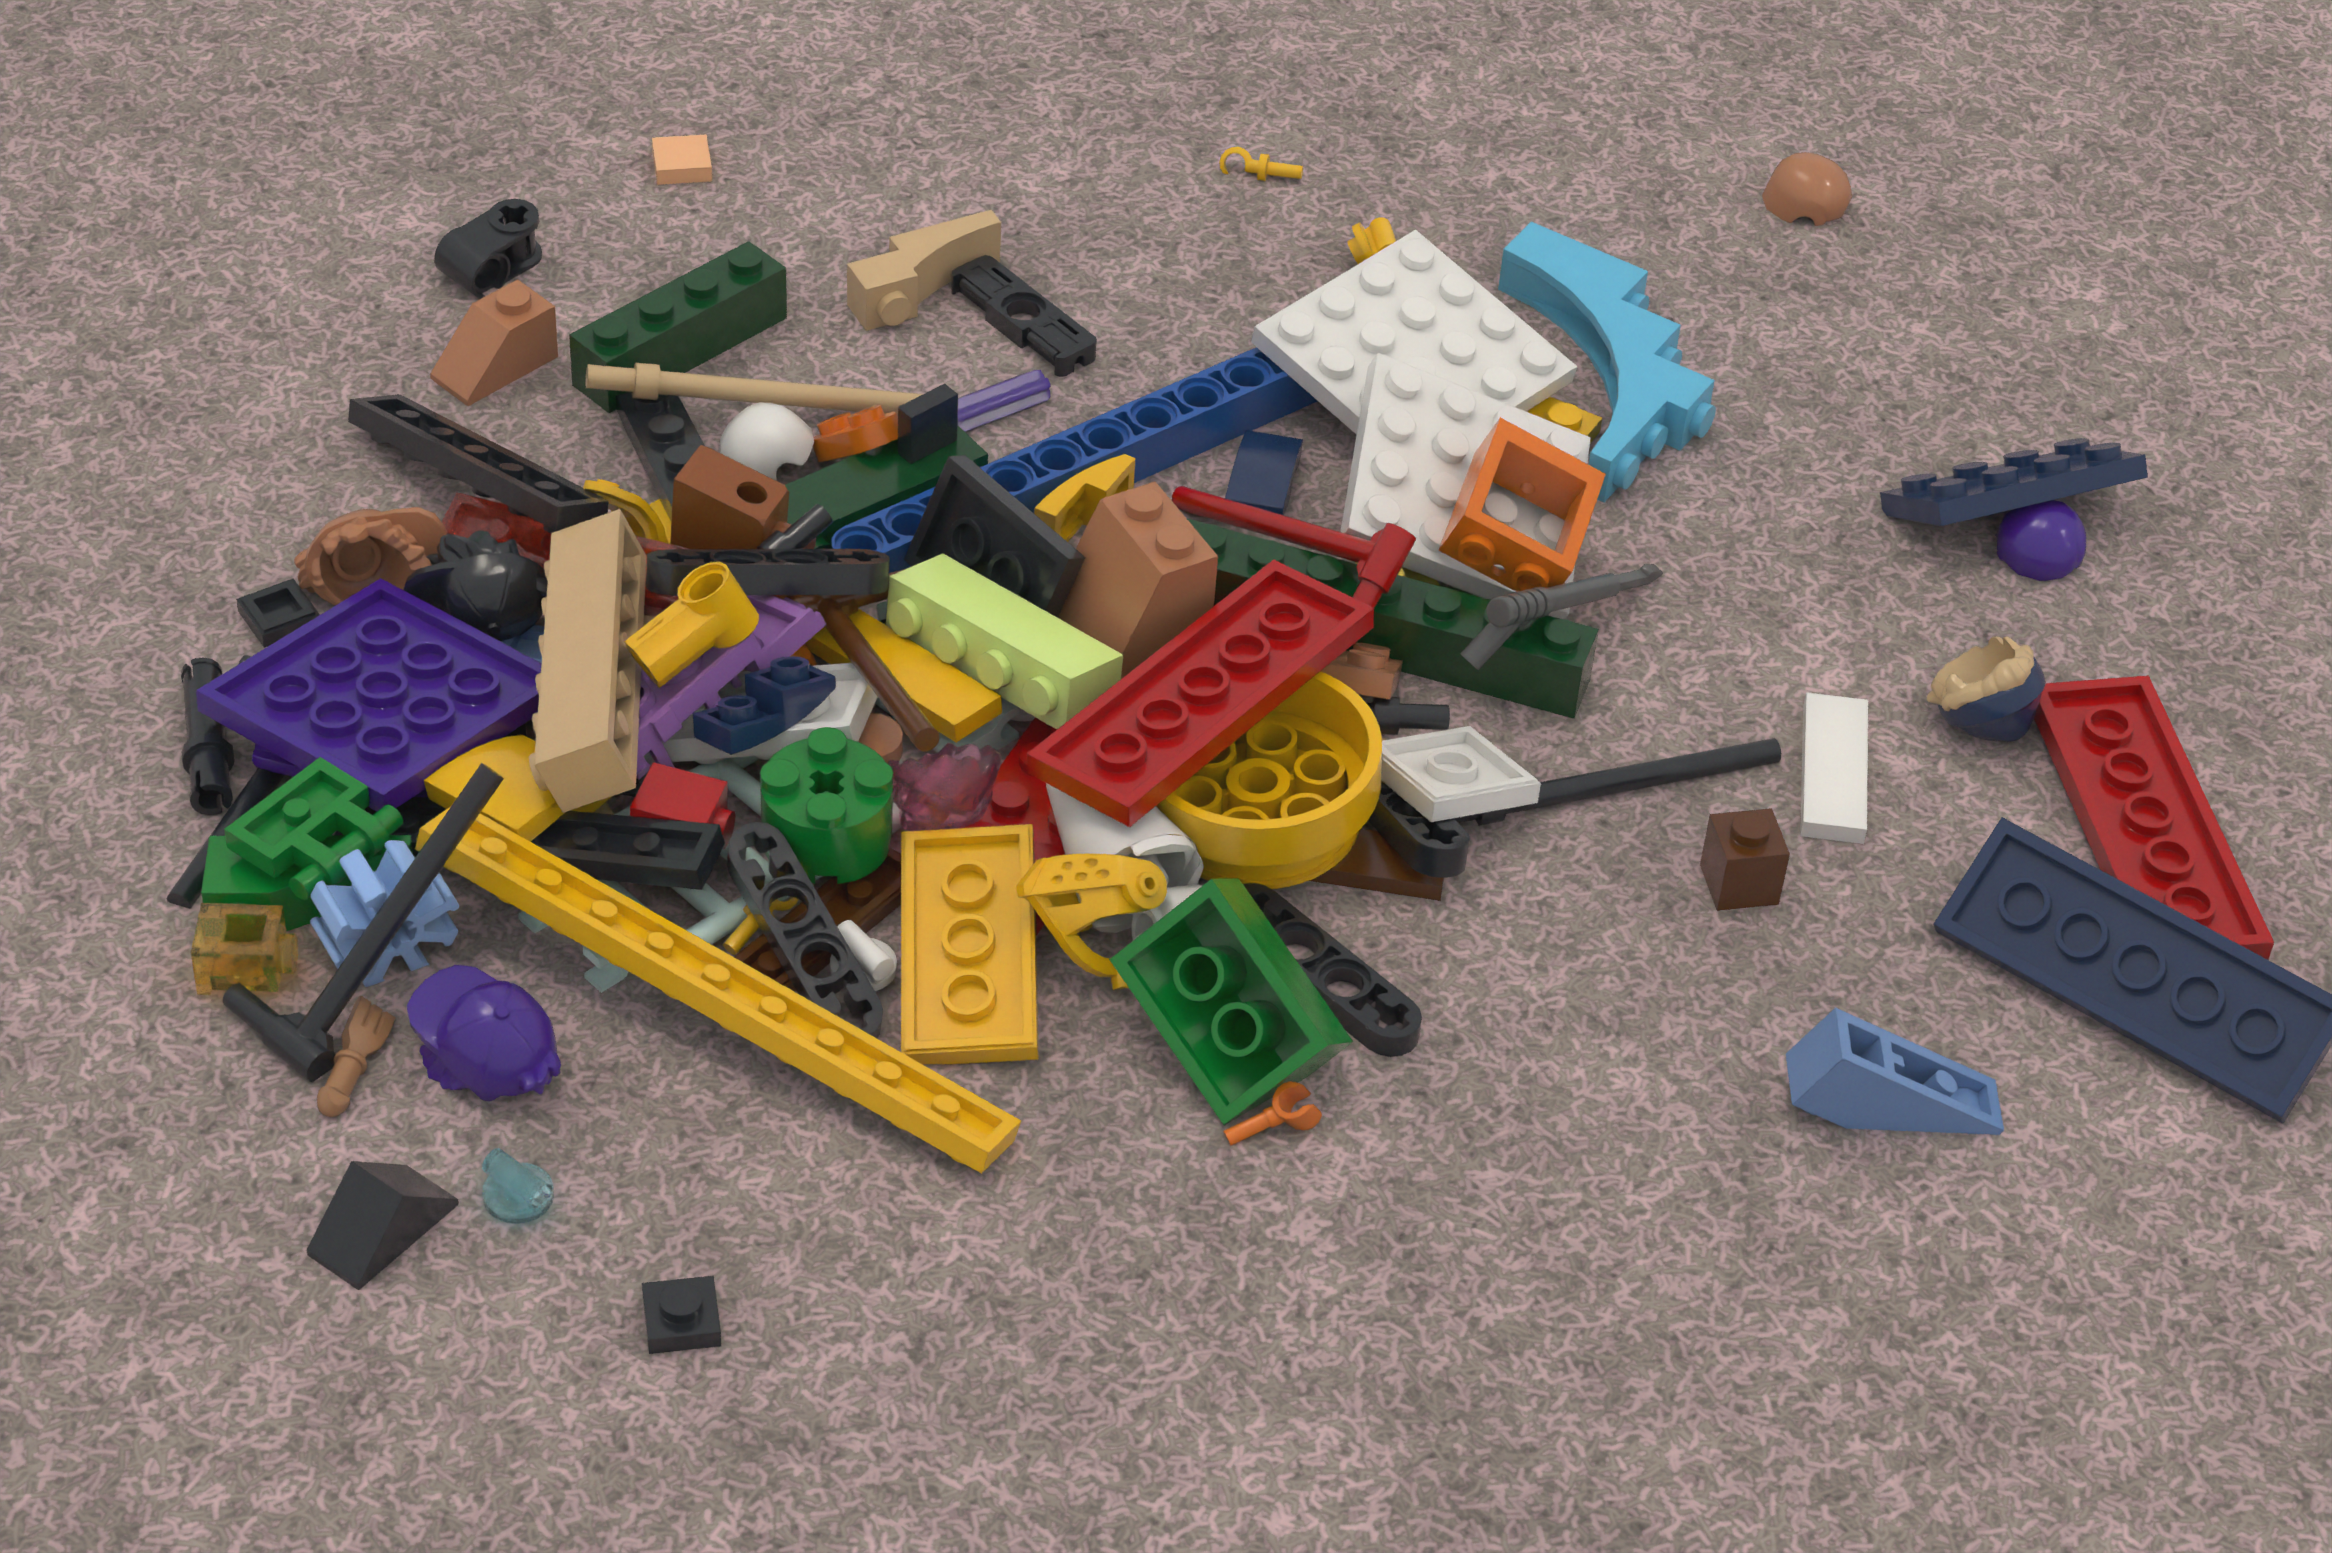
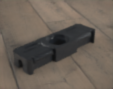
(1004, 294)

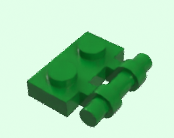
(304, 813)

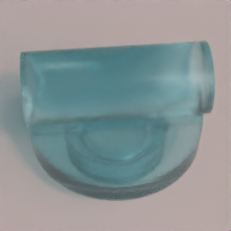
(515, 1189)

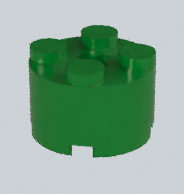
(830, 804)

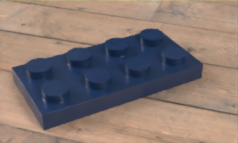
(2017, 483)

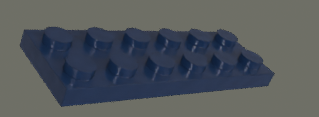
(2141, 969)

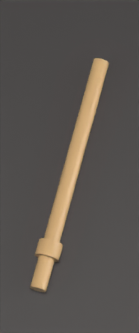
(648, 381)

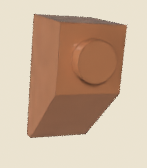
(498, 343)

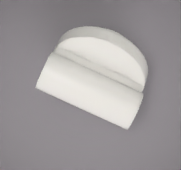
(873, 955)

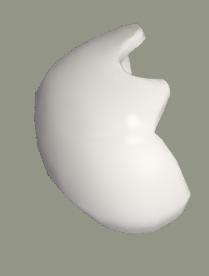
(766, 438)

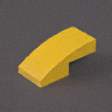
(1077, 498)

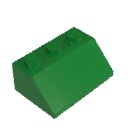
(1230, 998)

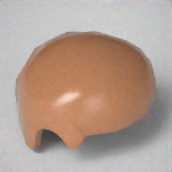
(1809, 188)

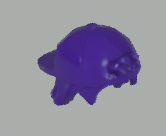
(483, 1034)

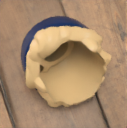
(1990, 690)

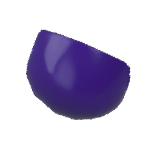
(2042, 540)

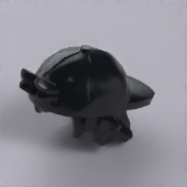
(482, 584)

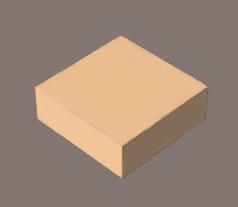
(681, 159)

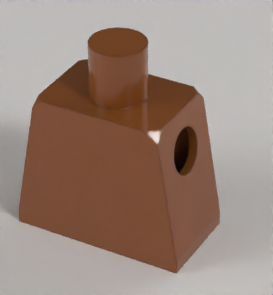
(726, 504)

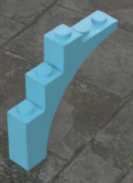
(1632, 349)

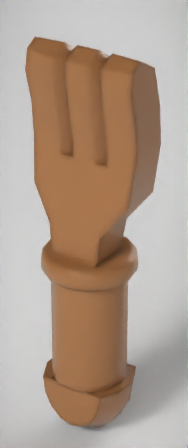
(362, 1037)

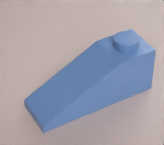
(1884, 1082)

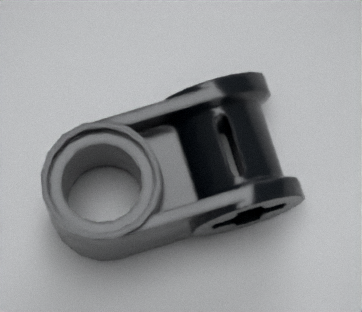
(491, 247)

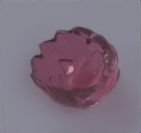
(945, 787)

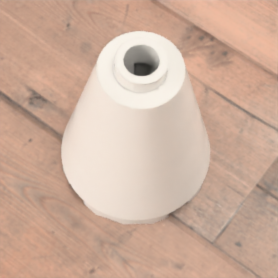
(1090, 831)

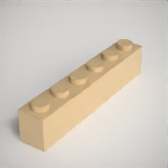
(587, 675)

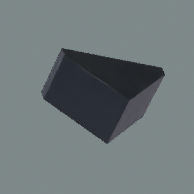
(375, 1219)

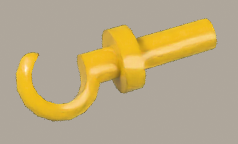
(1262, 166)
(750, 925)

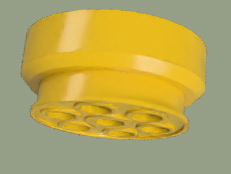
(1286, 791)

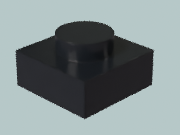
(681, 1314)

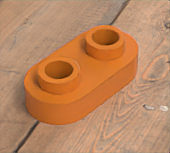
(854, 433)

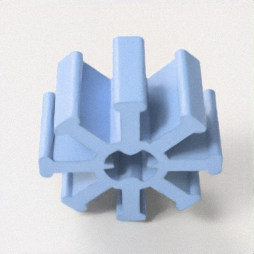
(350, 909)

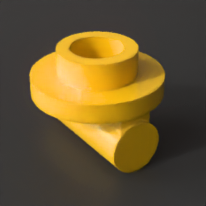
(1370, 240)

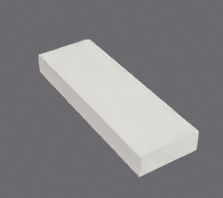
(1834, 768)

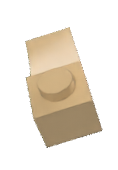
(918, 263)

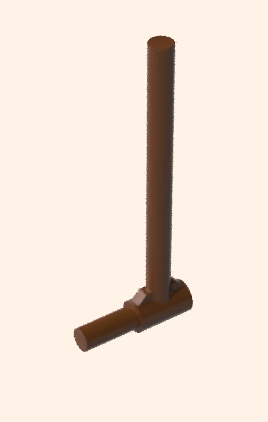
(895, 698)

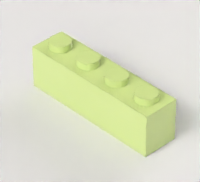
(1000, 639)

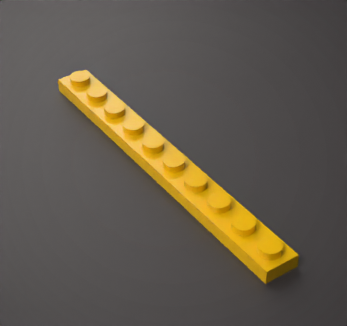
(731, 993)

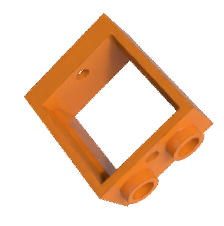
(1541, 477)

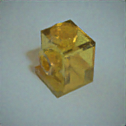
(242, 947)

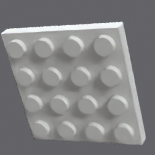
(1420, 312)
(1414, 458)

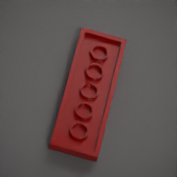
(1200, 692)
(2146, 803)

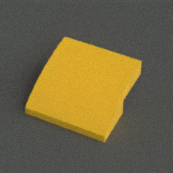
(517, 801)

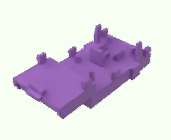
(779, 633)

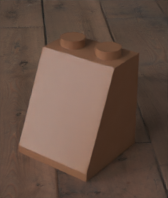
(1141, 575)

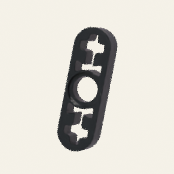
(1426, 846)

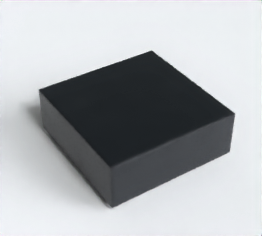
(927, 423)
(276, 611)

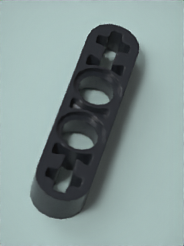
(777, 570)
(810, 934)
(1336, 963)

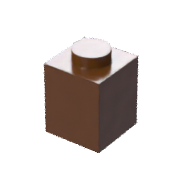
(1744, 859)

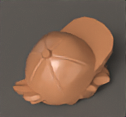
(367, 547)

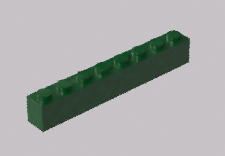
(1430, 625)

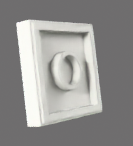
(1455, 774)

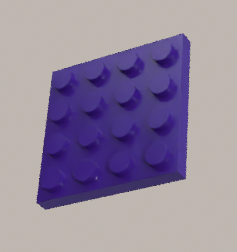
(377, 692)

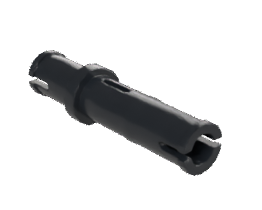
(207, 752)

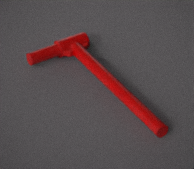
(1377, 558)

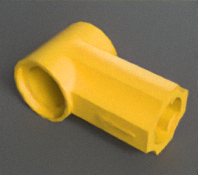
(707, 615)

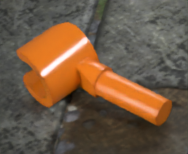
(1282, 1103)

